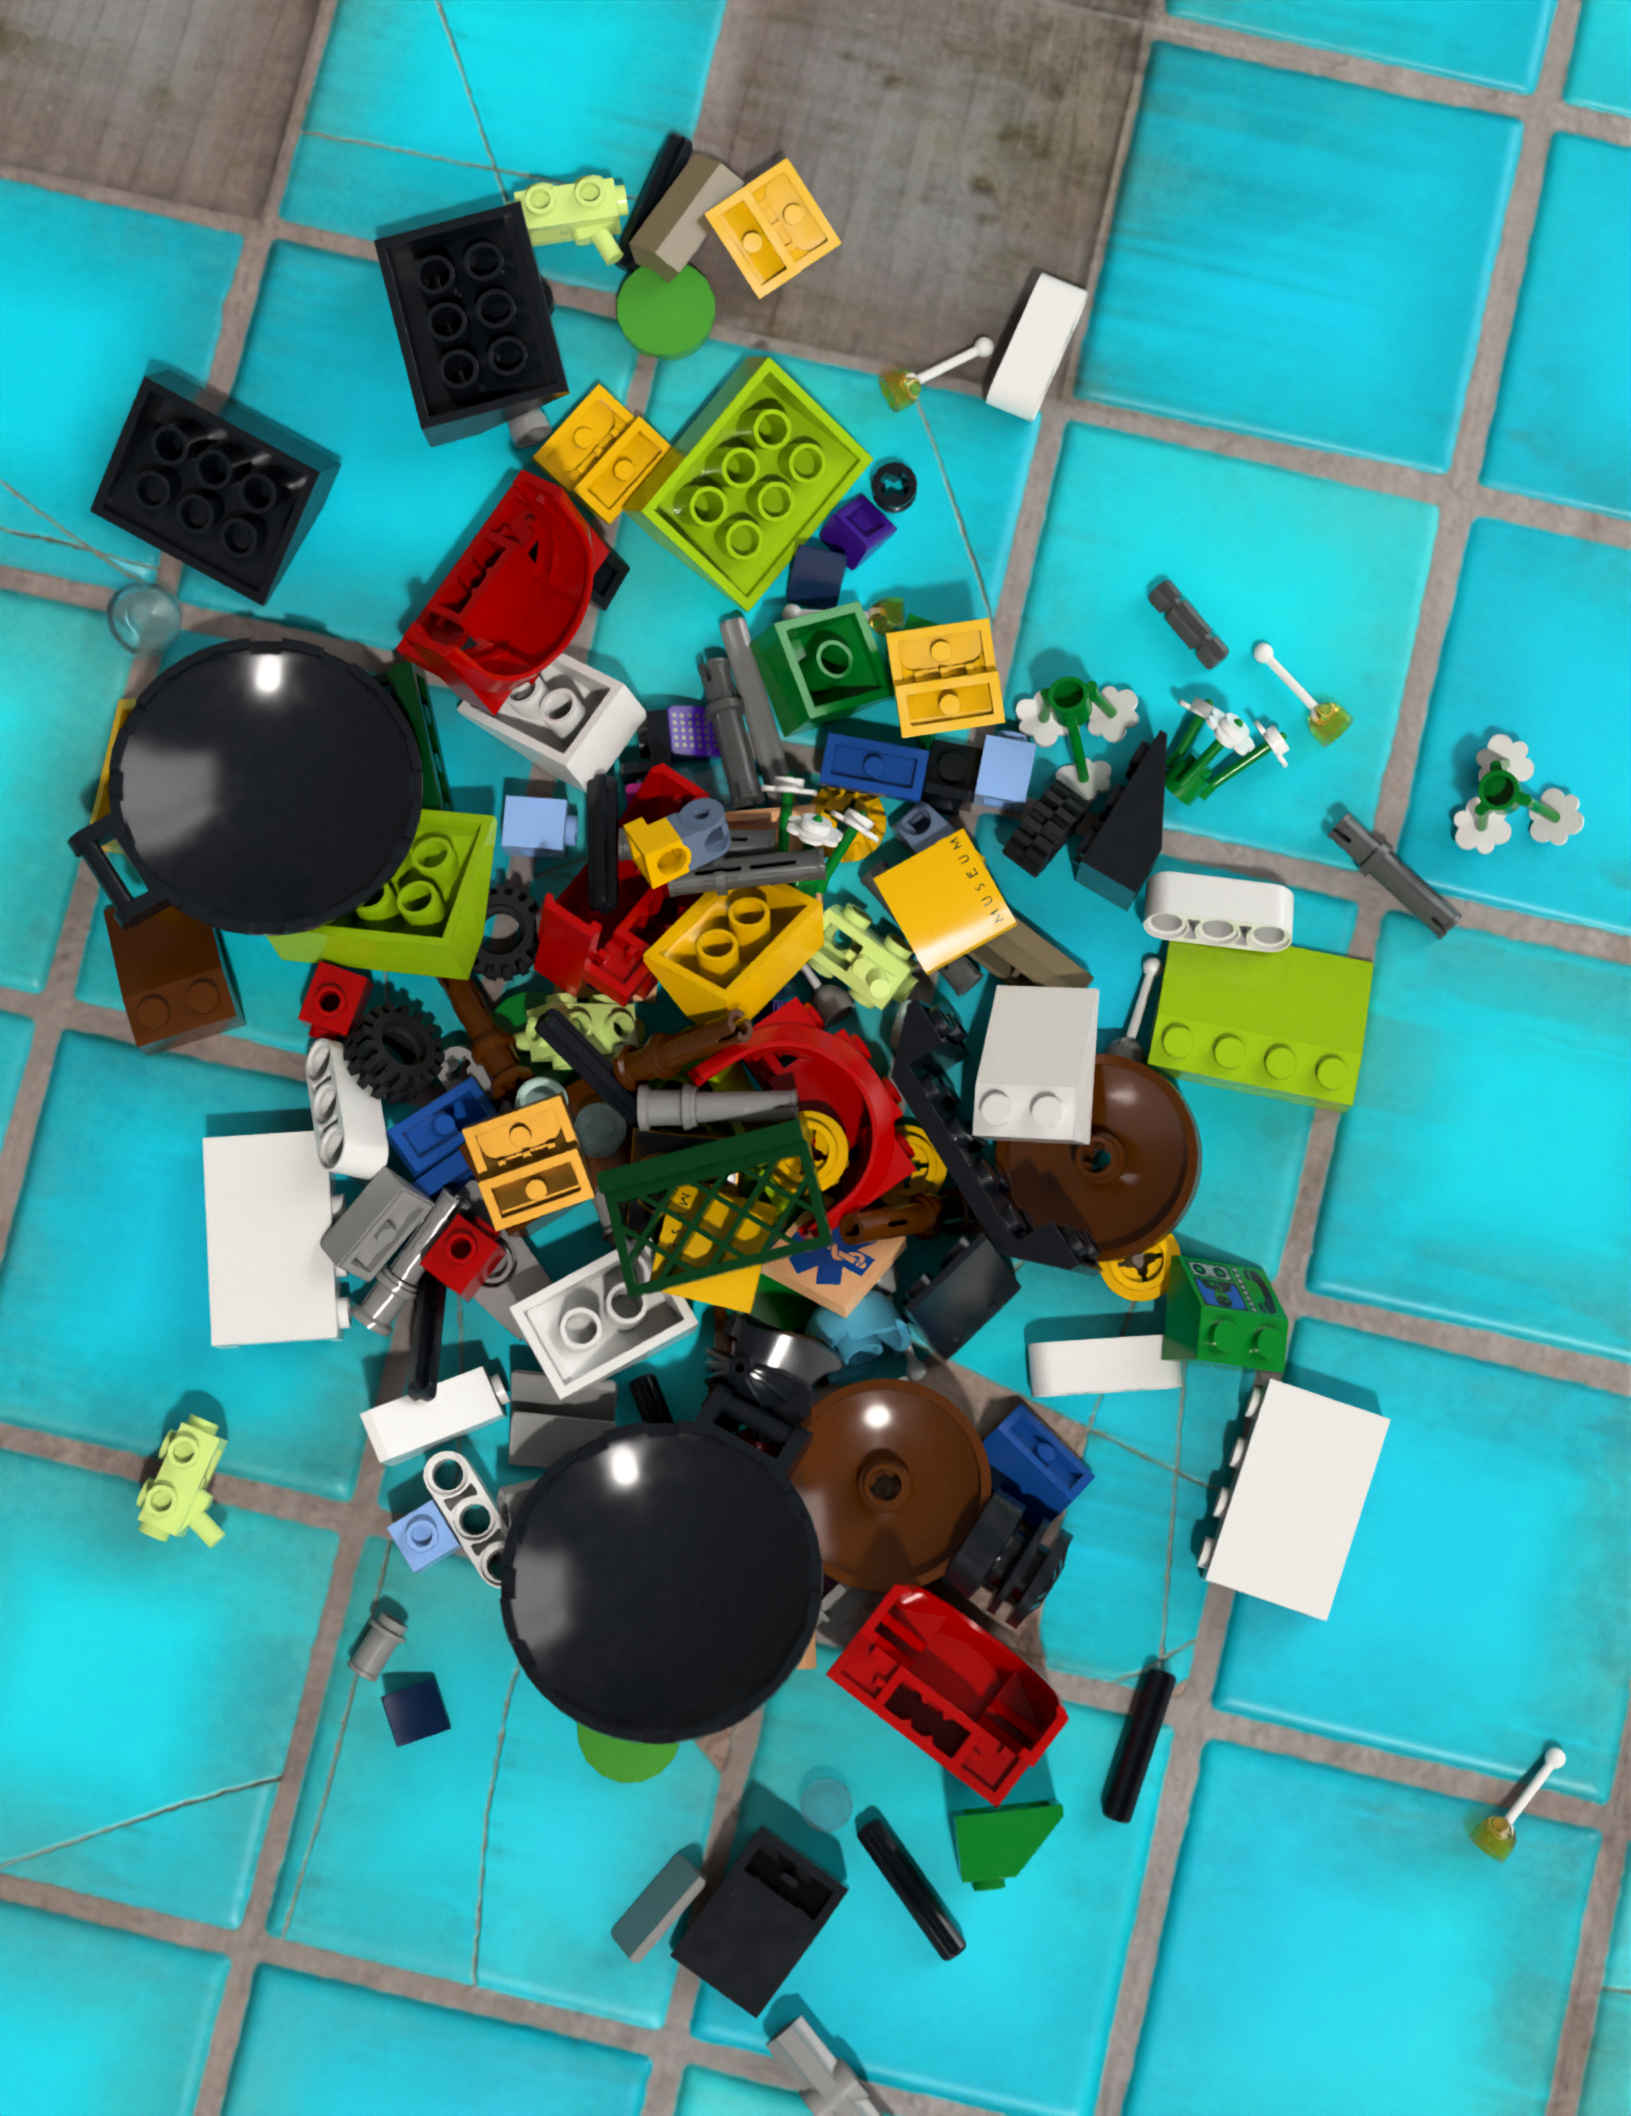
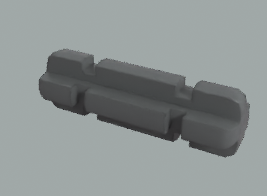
(1188, 624)

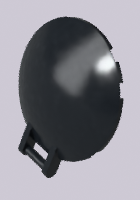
(258, 791)
(665, 1575)

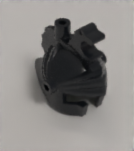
(770, 1370)

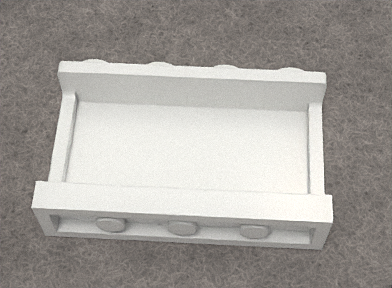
(264, 1234)
(1293, 1498)

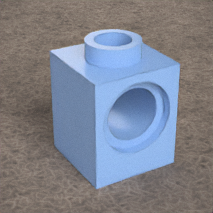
(1005, 771)
(538, 827)
(424, 1537)

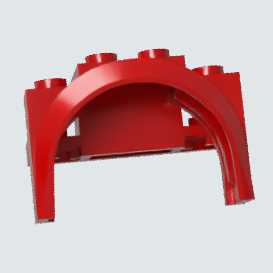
(504, 606)
(609, 948)
(831, 1080)
(951, 1689)

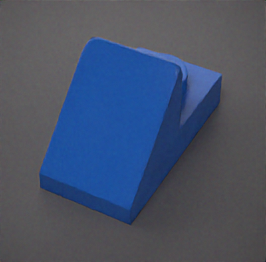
(437, 1128)

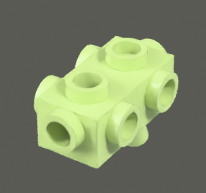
(577, 213)
(872, 965)
(599, 1021)
(179, 1492)

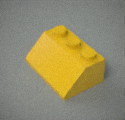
(736, 949)

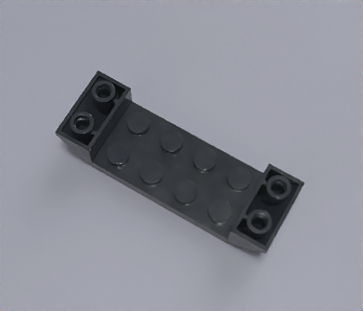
(926, 1049)

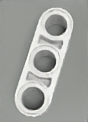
(1037, 347)
(1219, 911)
(344, 1116)
(1101, 1366)
(454, 1506)

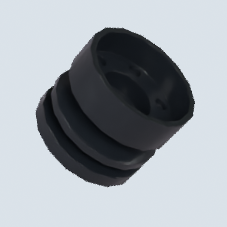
(1008, 1559)

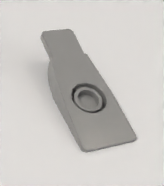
(516, 1274)

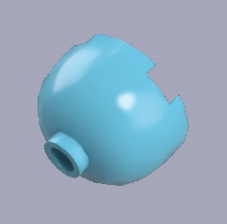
(863, 1337)

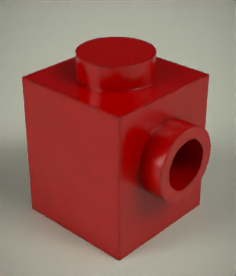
(334, 1002)
(464, 1256)

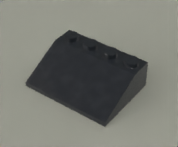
(472, 322)
(213, 485)

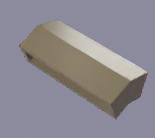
(678, 220)
(1027, 959)

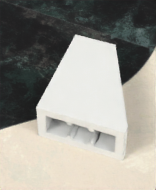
(412, 1427)

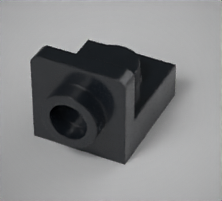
(653, 744)
(951, 777)

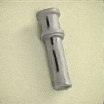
(690, 1107)
(398, 1281)

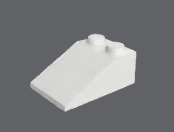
(566, 721)
(1038, 1066)
(590, 1327)

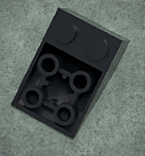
(1126, 847)
(961, 1297)
(760, 1920)

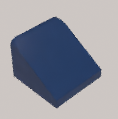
(817, 577)
(415, 1712)

